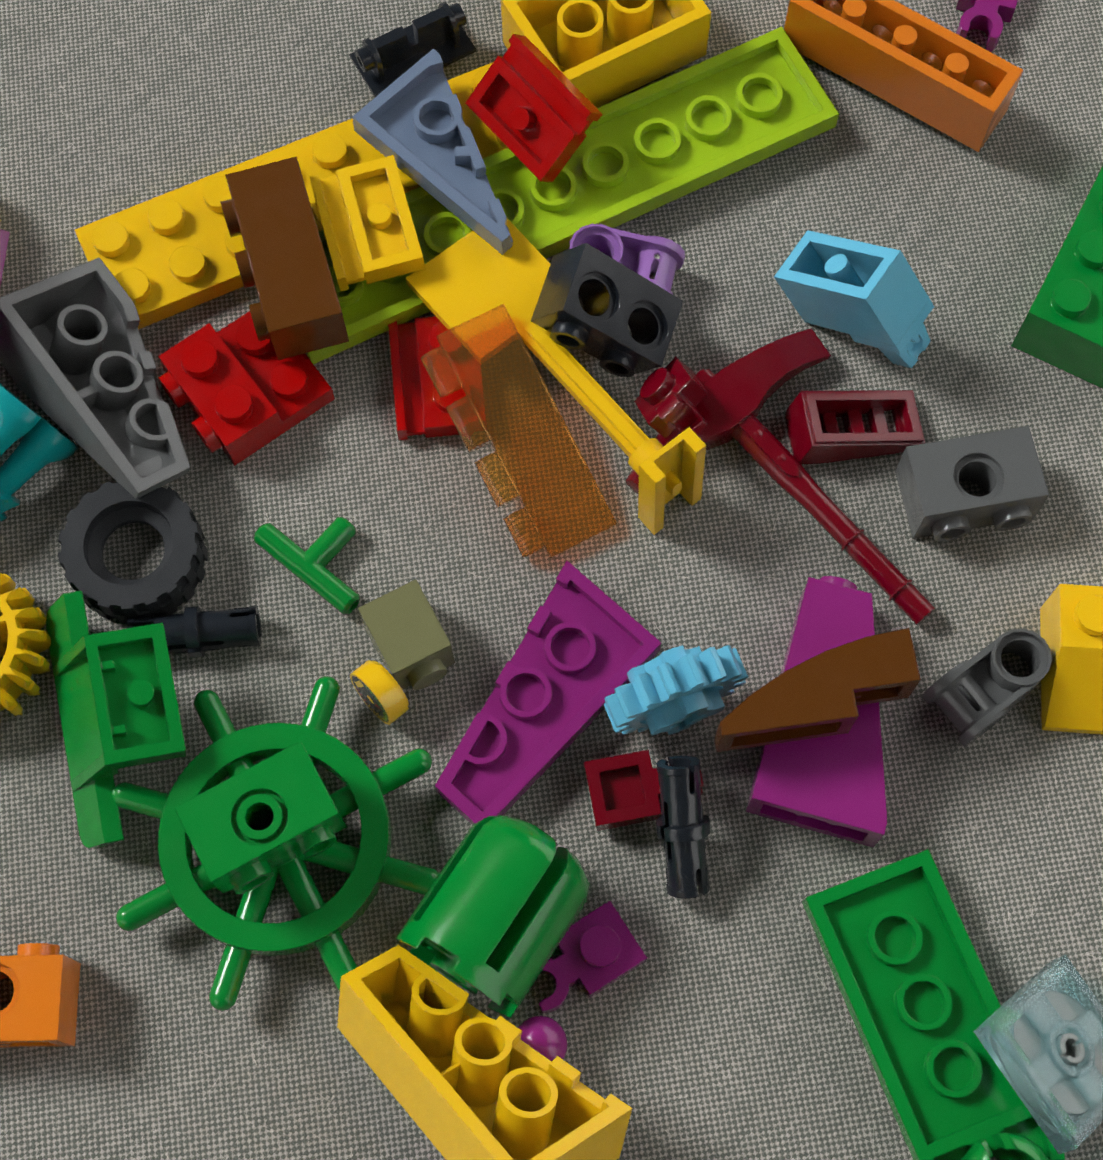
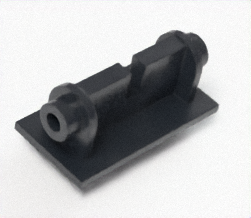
(395, 52)

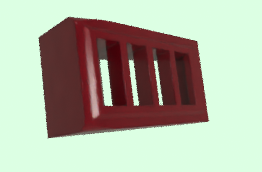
(816, 433)

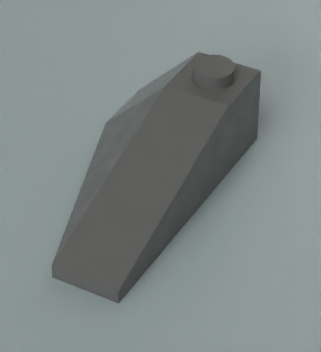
(84, 363)

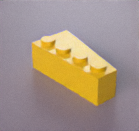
(470, 1075)

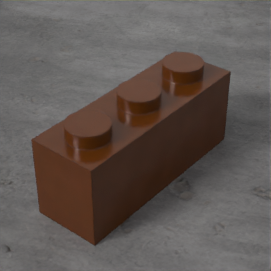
(283, 259)

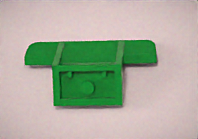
(112, 707)

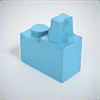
(859, 293)

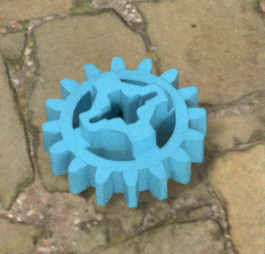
(675, 690)

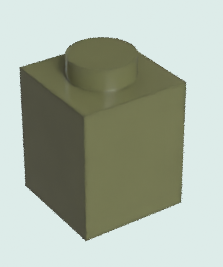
(408, 636)

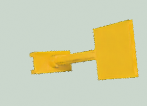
(477, 278)

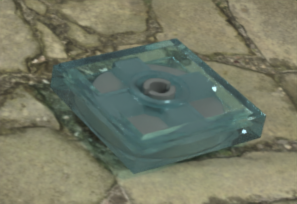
(1052, 1052)

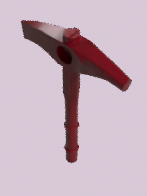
(731, 412)

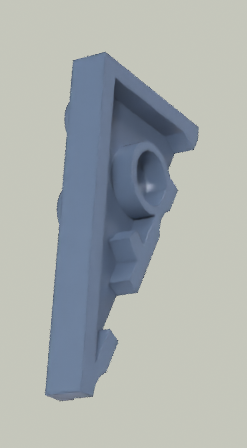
(432, 145)

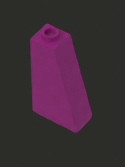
(836, 779)

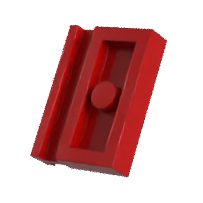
(533, 108)
(416, 400)

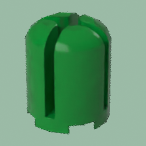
(498, 910)

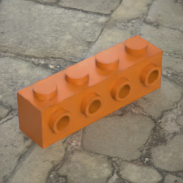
(907, 63)

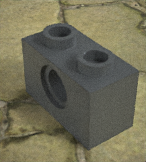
(997, 461)

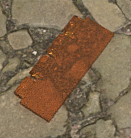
(530, 439)

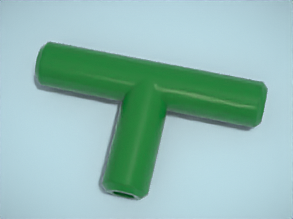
(311, 564)

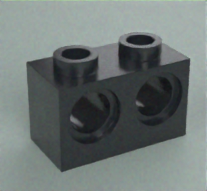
(611, 302)

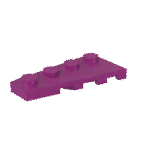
(545, 695)

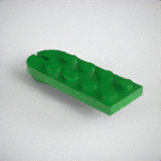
(915, 1006)

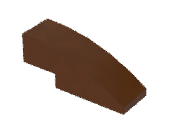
(823, 693)

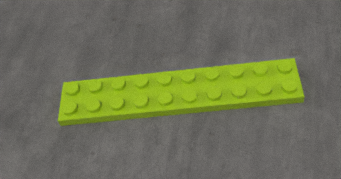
(631, 162)

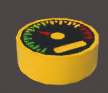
(380, 691)

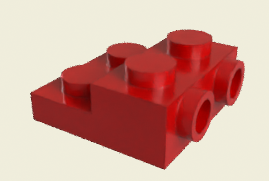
(240, 387)

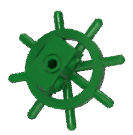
(267, 826)

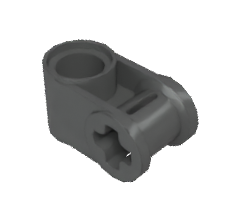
(982, 691)

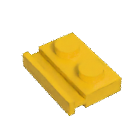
(367, 223)

